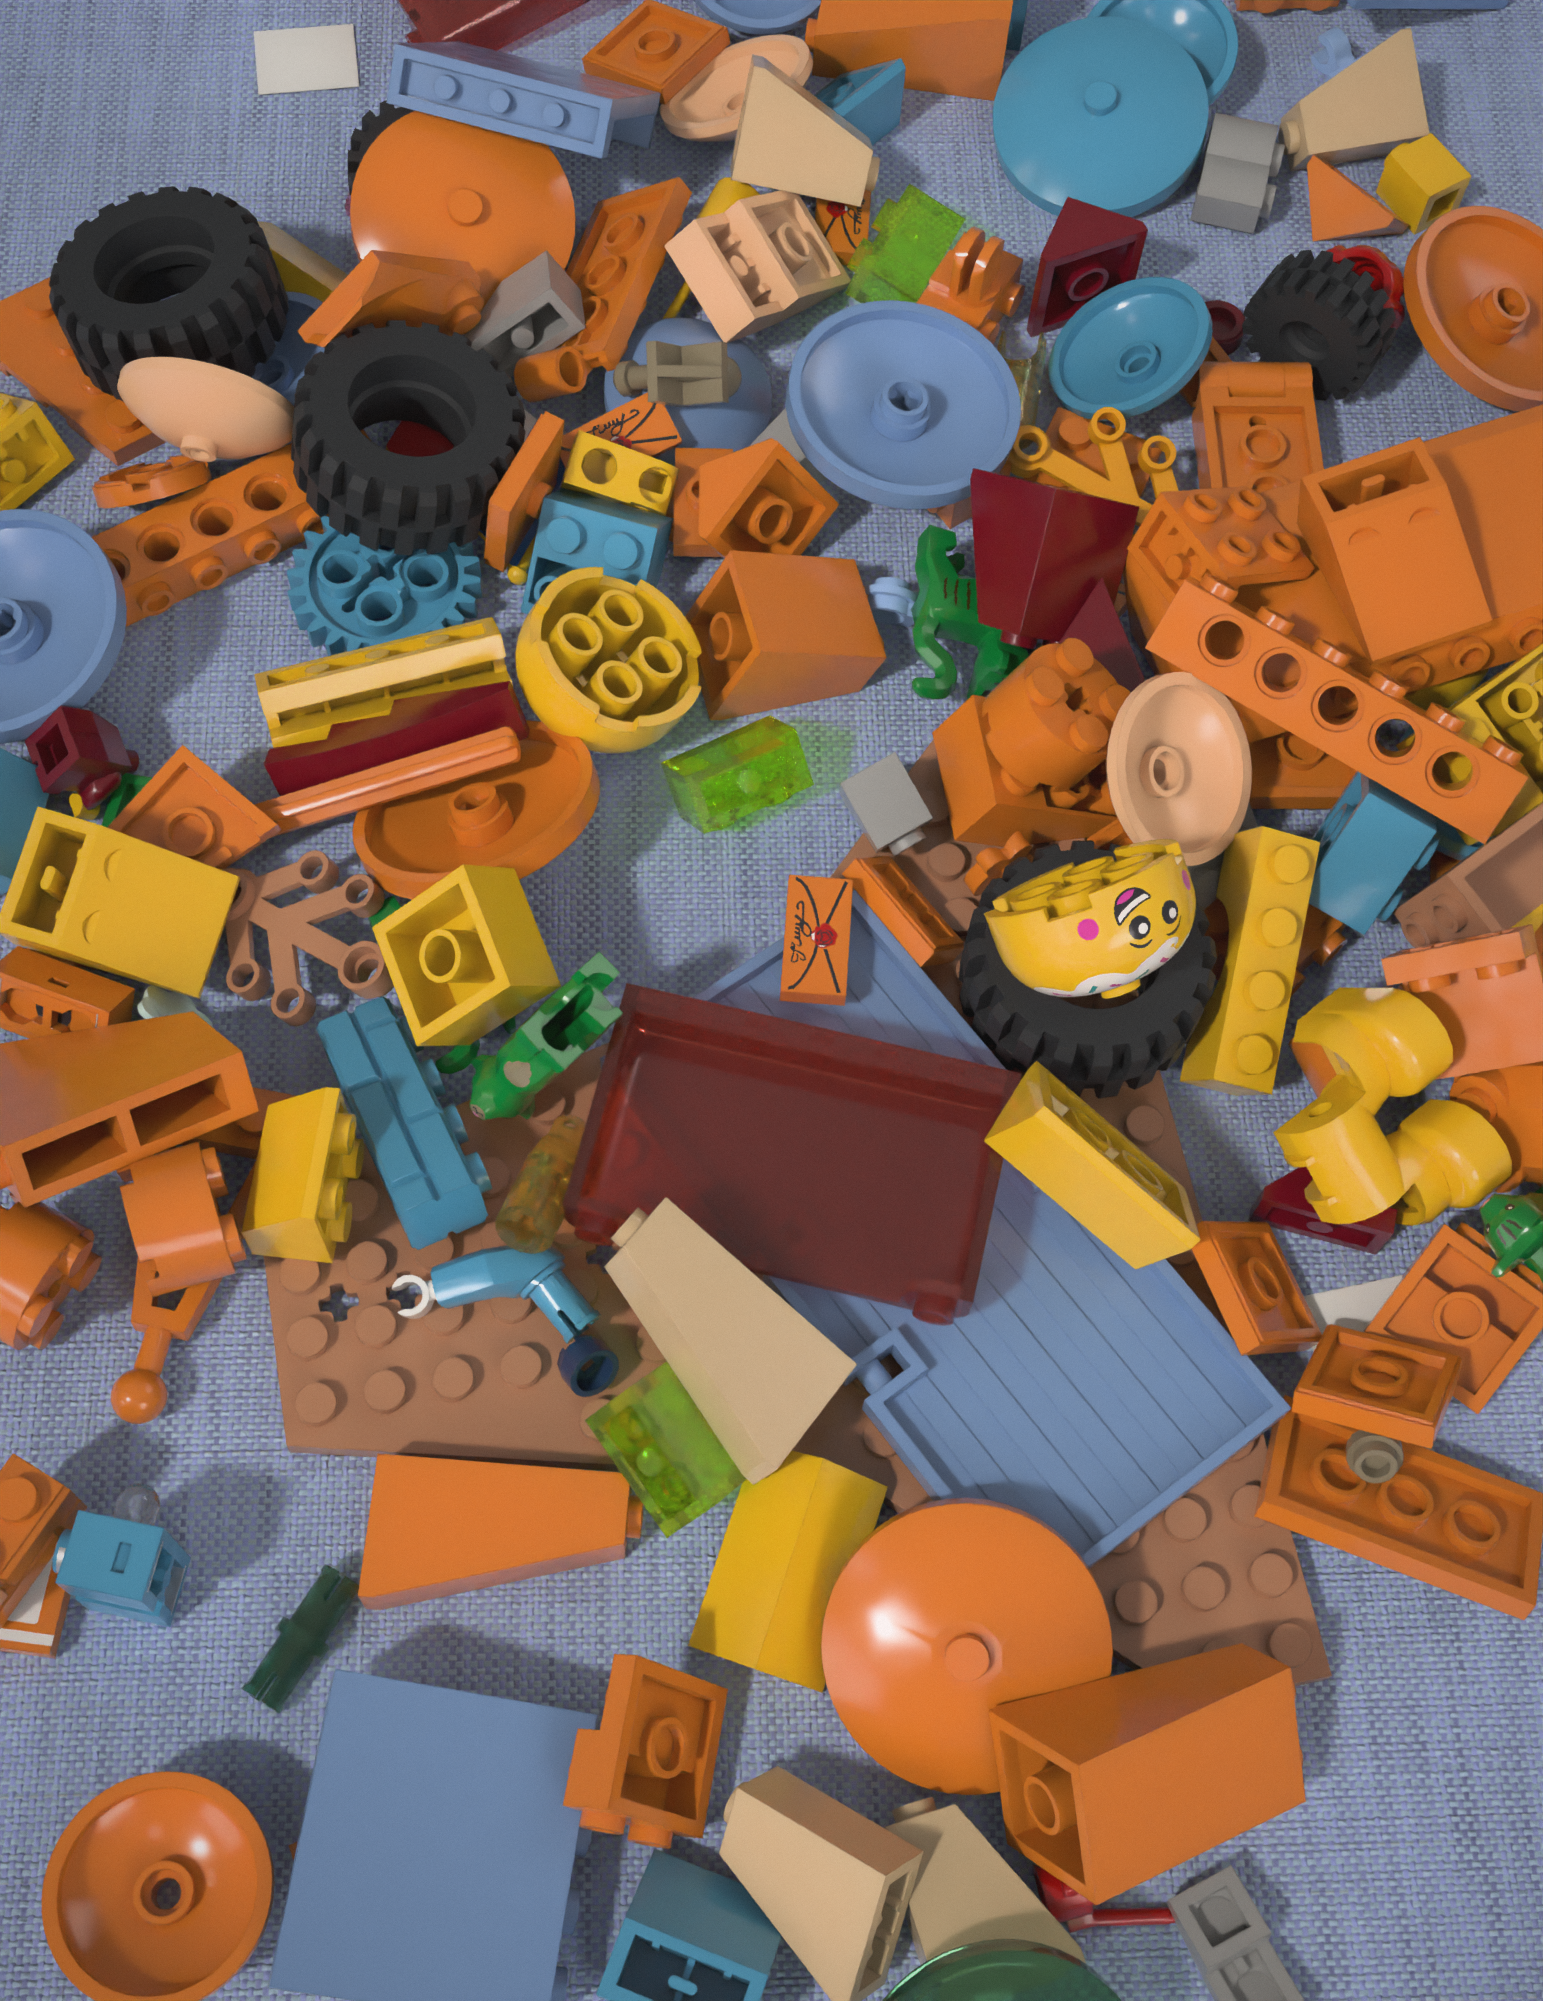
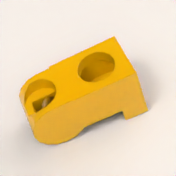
(619, 474)

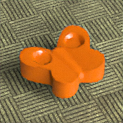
(993, 861)

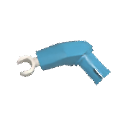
(507, 1274)

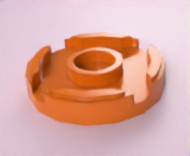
(150, 481)

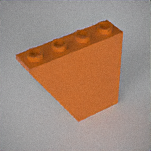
(111, 1098)

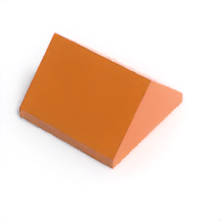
(760, 502)

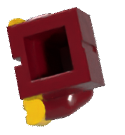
(80, 755)

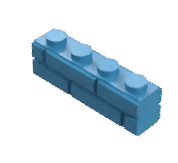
(404, 1124)

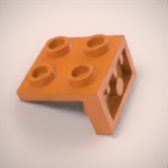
(1216, 534)
(1483, 994)

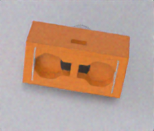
(54, 998)

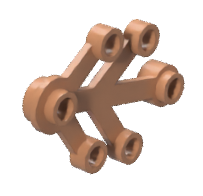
(293, 929)

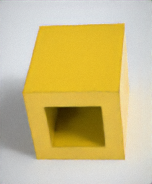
(1422, 182)

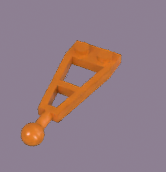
(140, 1392)

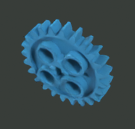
(378, 587)

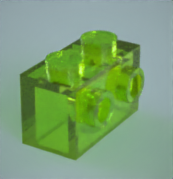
(906, 250)
(737, 774)
(665, 1449)

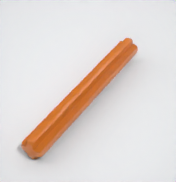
(393, 780)

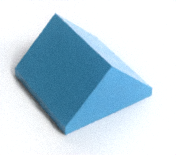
(868, 97)

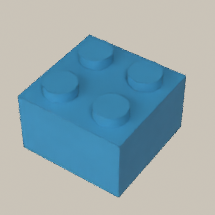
(1367, 852)

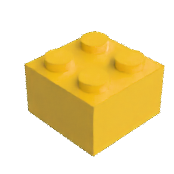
(465, 956)

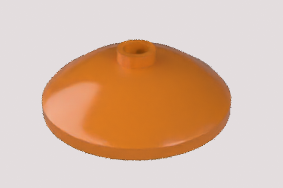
(106, 1880)

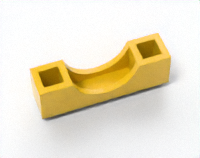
(1266, 897)

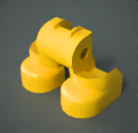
(1440, 1154)

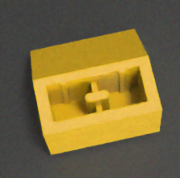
(303, 1178)

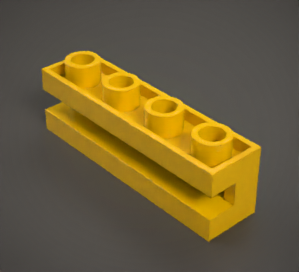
(364, 682)

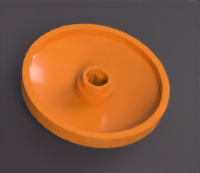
(462, 197)
(1480, 302)
(495, 819)
(951, 1619)

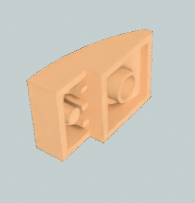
(757, 263)

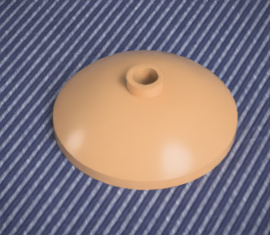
(713, 100)
(206, 408)
(1179, 766)

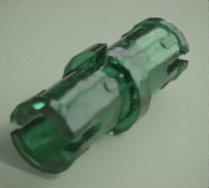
(301, 1639)

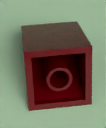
(1042, 554)

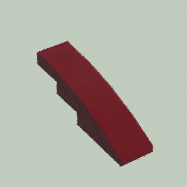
(409, 729)

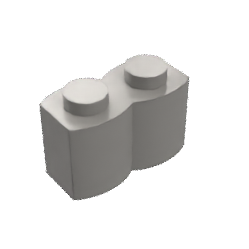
(1236, 173)

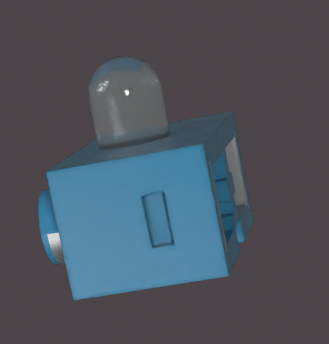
(123, 1560)

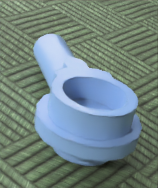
(891, 601)

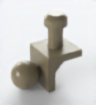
(681, 374)

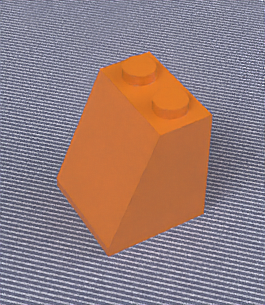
(782, 632)

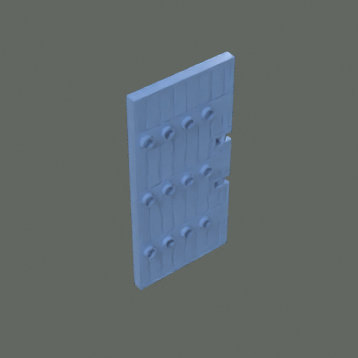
(1073, 1374)

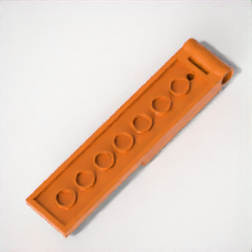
(1262, 432)

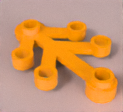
(1120, 481)

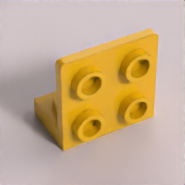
(28, 451)

